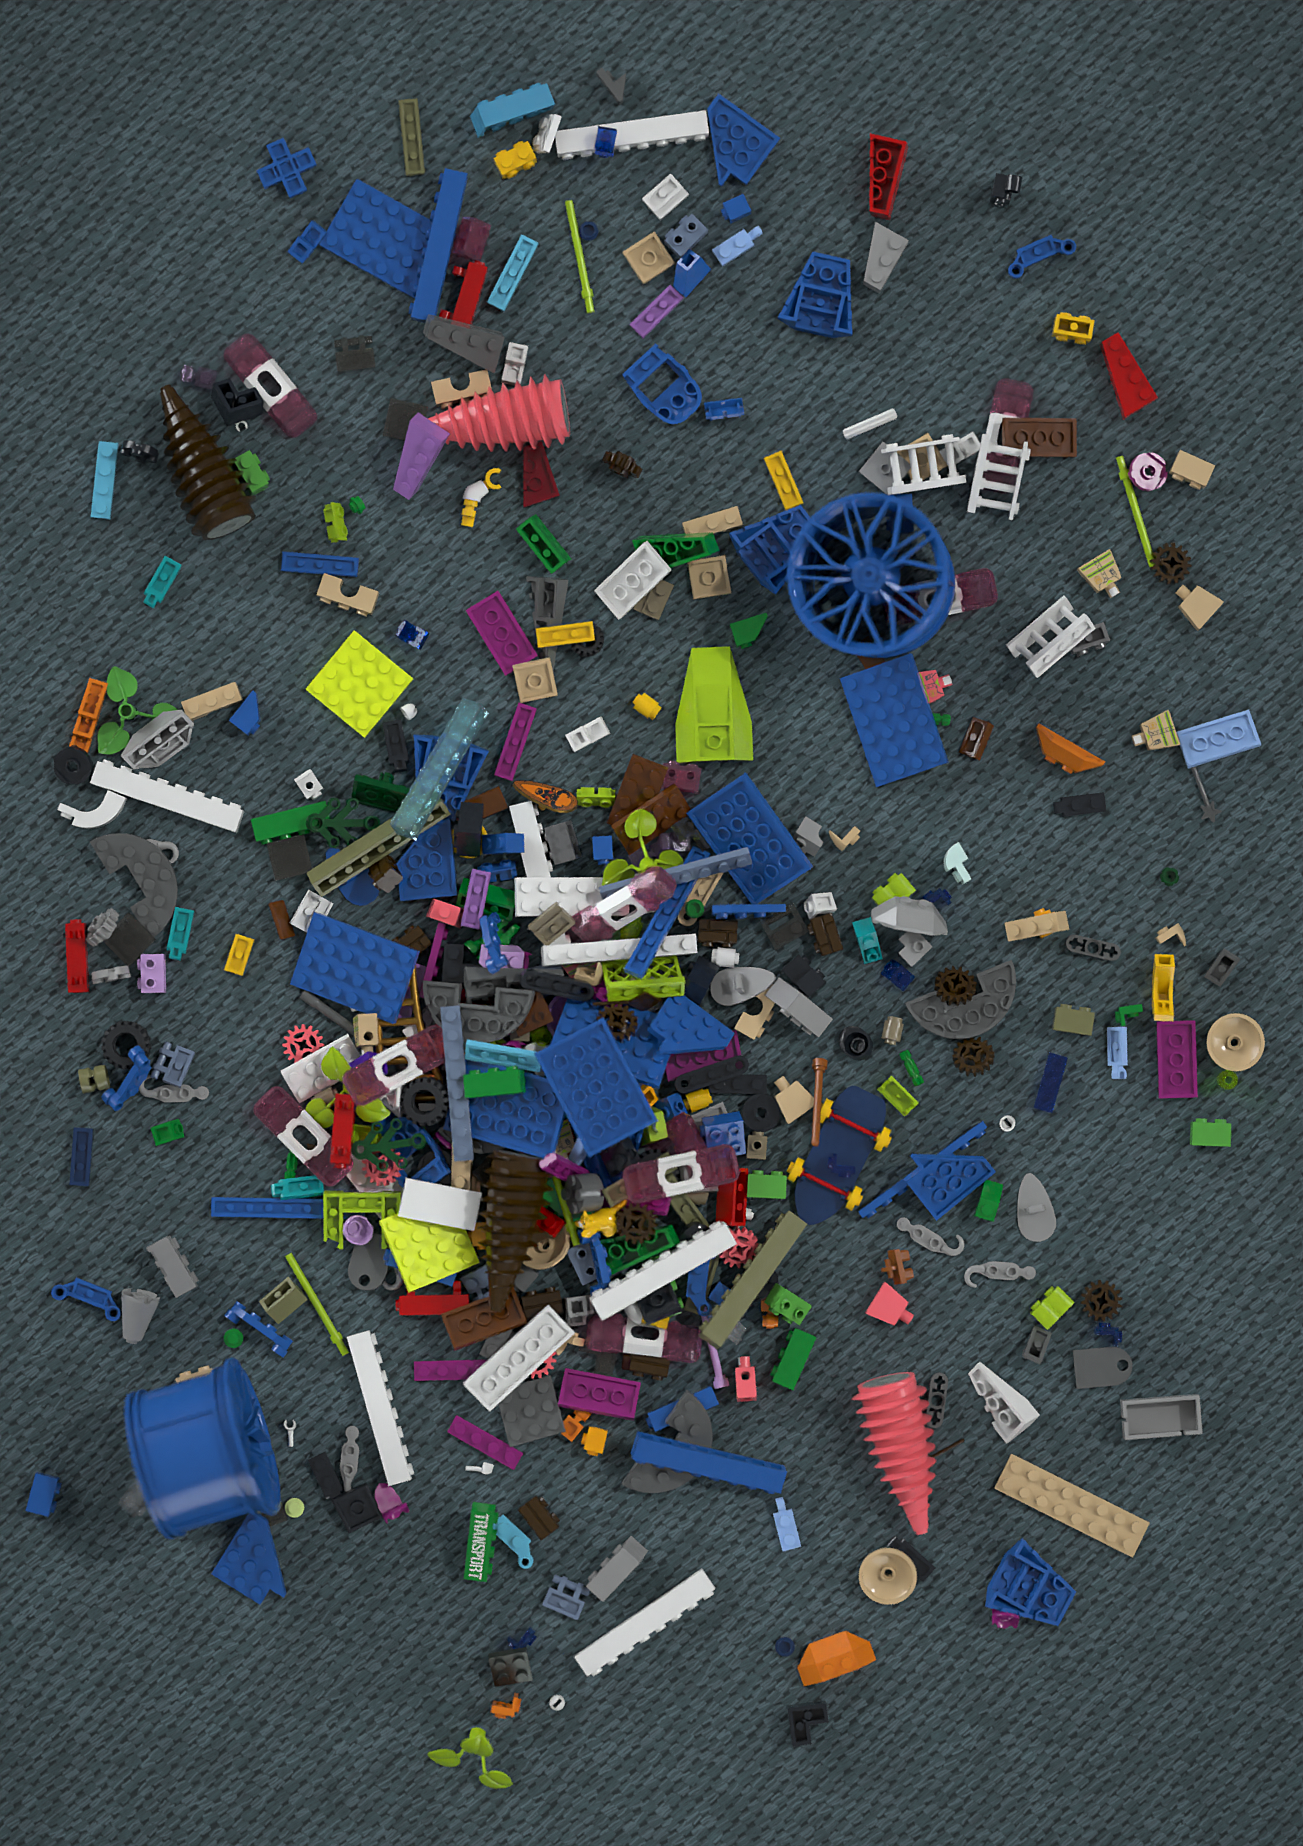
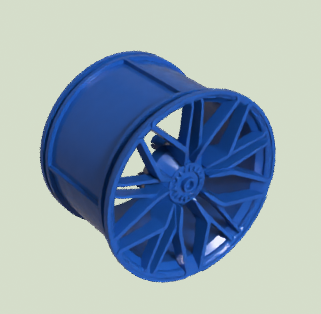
(868, 574)
(202, 1450)

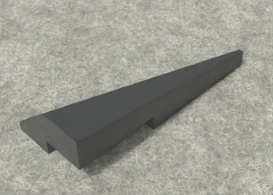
(549, 601)
(482, 984)

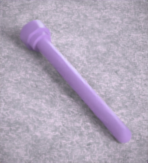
(719, 1379)

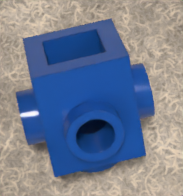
(671, 1106)

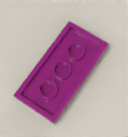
(501, 632)
(1176, 1059)
(686, 1062)
(599, 1394)

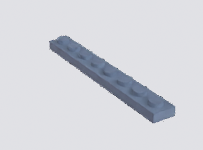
(693, 870)
(454, 1071)

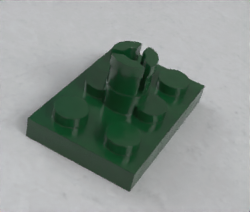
(380, 792)

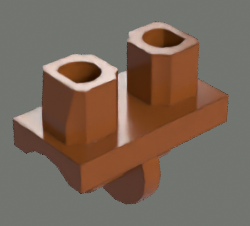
(895, 1266)

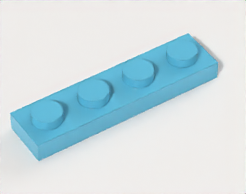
(512, 272)
(104, 480)
(501, 1055)

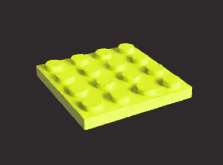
(359, 684)
(427, 1250)

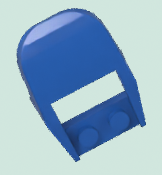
(678, 400)
(435, 1169)

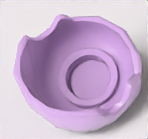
(358, 1230)

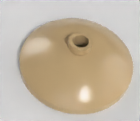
(1249, 1039)
(546, 1258)
(887, 1587)

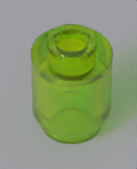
(632, 930)
(541, 1035)
(1221, 1079)

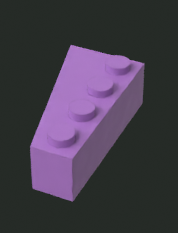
(419, 452)

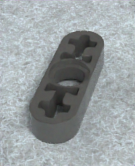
(1107, 946)
(942, 1406)

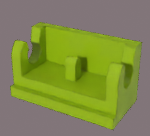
(897, 1096)

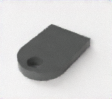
(369, 1261)
(1099, 1367)

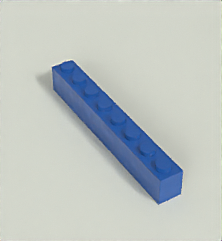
(439, 244)
(708, 1462)

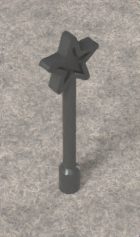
(1209, 809)

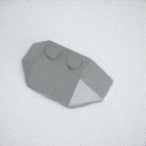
(159, 740)
(910, 916)

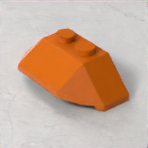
(1065, 752)
(834, 1657)

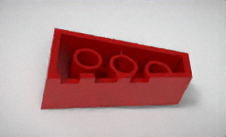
(886, 168)
(1128, 380)

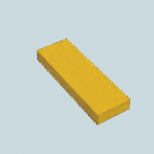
(783, 480)
(565, 634)

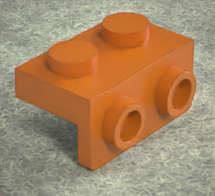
(504, 1709)

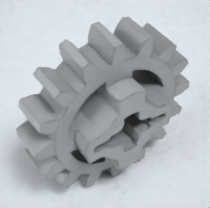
(102, 927)

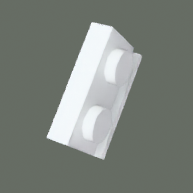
(544, 139)
(665, 197)
(310, 904)

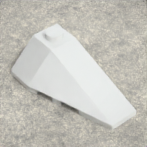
(1009, 1408)

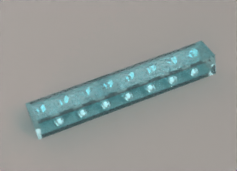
(439, 769)

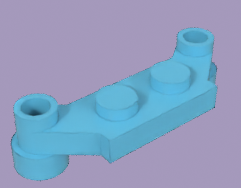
(514, 1539)

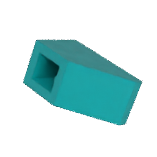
(867, 940)

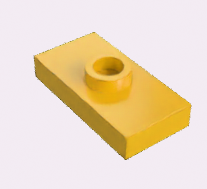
(239, 954)

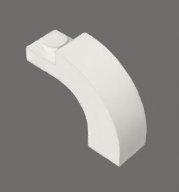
(104, 814)

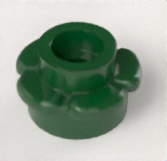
(1174, 876)

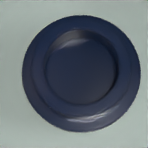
(588, 231)
(784, 1646)

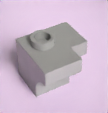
(808, 836)
(915, 947)
(576, 1309)

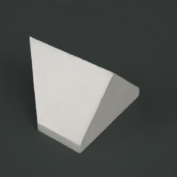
(392, 1100)

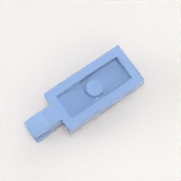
(736, 245)
(1117, 1051)
(786, 1526)

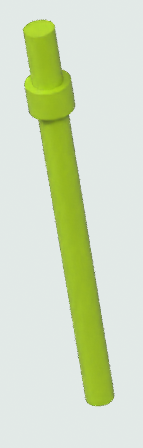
(586, 292)
(1135, 508)
(570, 1224)
(336, 1337)

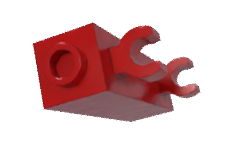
(470, 292)
(77, 956)
(342, 1131)
(431, 1304)

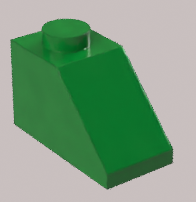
(747, 630)
(989, 1200)

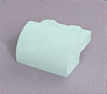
(953, 859)

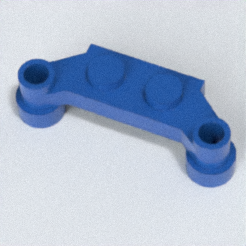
(1039, 251)
(492, 942)
(132, 1082)
(598, 1254)
(697, 1287)
(90, 1294)
(281, 1343)

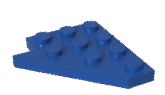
(737, 141)
(429, 865)
(742, 910)
(687, 1028)
(946, 1179)
(252, 1561)

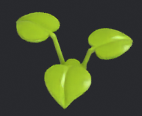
(639, 824)
(334, 1067)
(479, 1745)

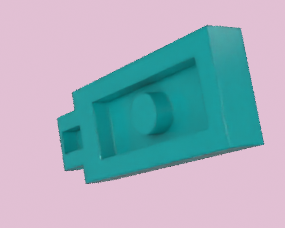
(161, 581)
(180, 932)
(297, 1188)

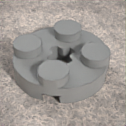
(110, 974)

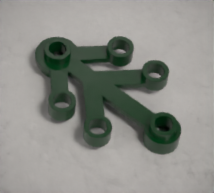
(339, 822)
(385, 1145)

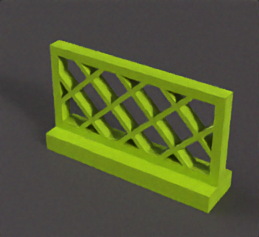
(658, 987)

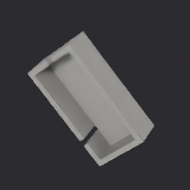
(1161, 1416)

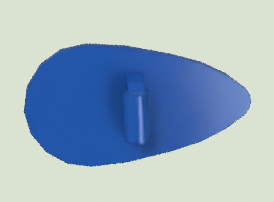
(359, 888)

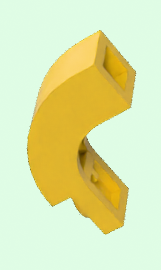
(1163, 987)

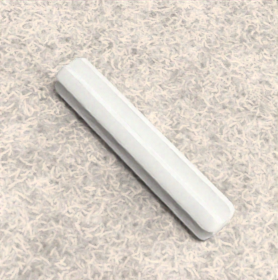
(869, 424)

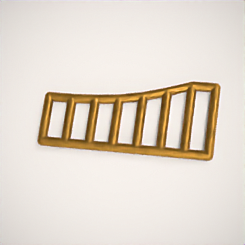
(416, 1020)

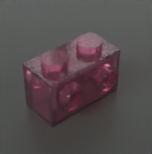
(471, 238)
(681, 776)
(684, 1134)

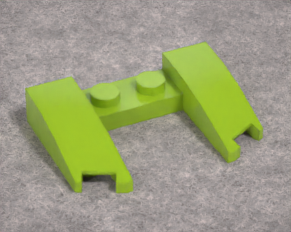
(340, 1202)

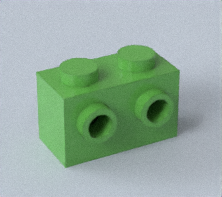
(252, 473)
(1210, 1133)
(766, 1185)
(788, 1304)

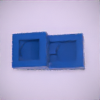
(307, 242)

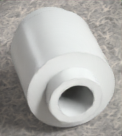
(725, 957)

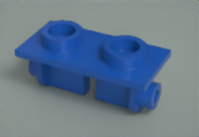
(724, 408)
(505, 868)

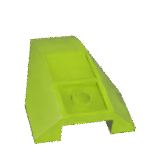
(713, 710)

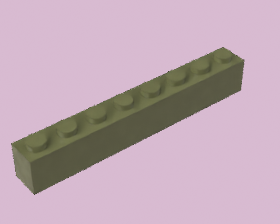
(365, 853)
(752, 1280)

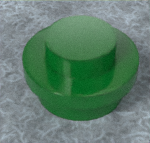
(357, 505)
(694, 908)
(233, 1338)

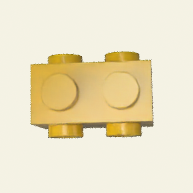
(515, 159)
(1073, 328)

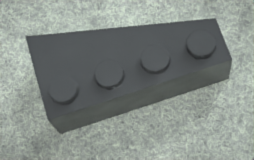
(467, 340)

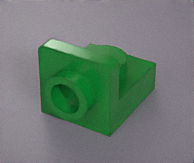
(1131, 1011)
(167, 1132)

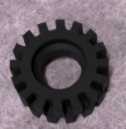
(594, 648)

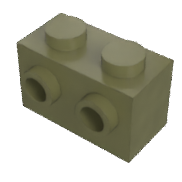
(1073, 1020)
(283, 1300)

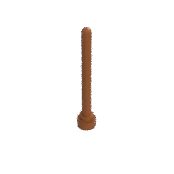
(819, 1066)

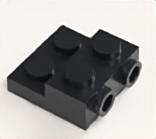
(619, 1156)

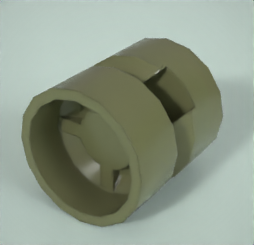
(100, 1077)

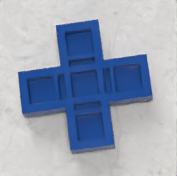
(286, 168)

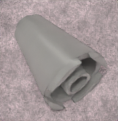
(137, 1313)

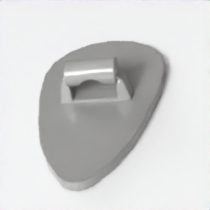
(740, 984)
(1035, 1210)

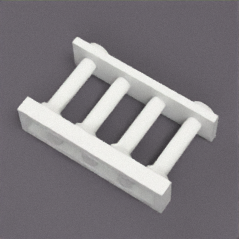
(984, 465)
(935, 479)
(1060, 645)

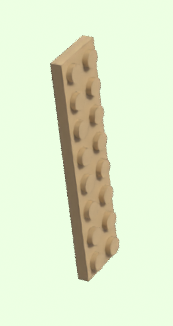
(1072, 1505)

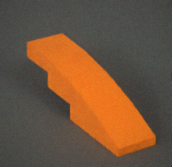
(89, 714)

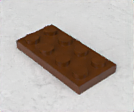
(1044, 436)
(640, 784)
(666, 807)
(476, 1321)

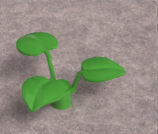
(120, 686)

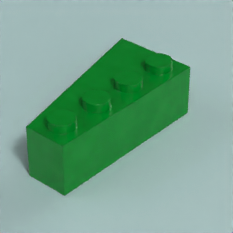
(680, 548)
(625, 1254)

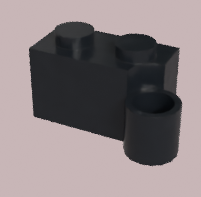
(1003, 188)

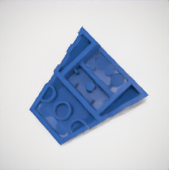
(821, 298)
(768, 545)
(462, 779)
(1028, 1587)

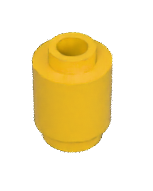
(646, 706)
(697, 1100)

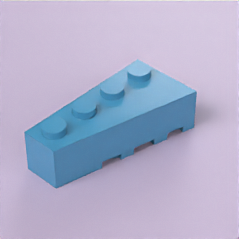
(511, 108)

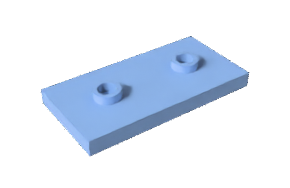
(1218, 739)

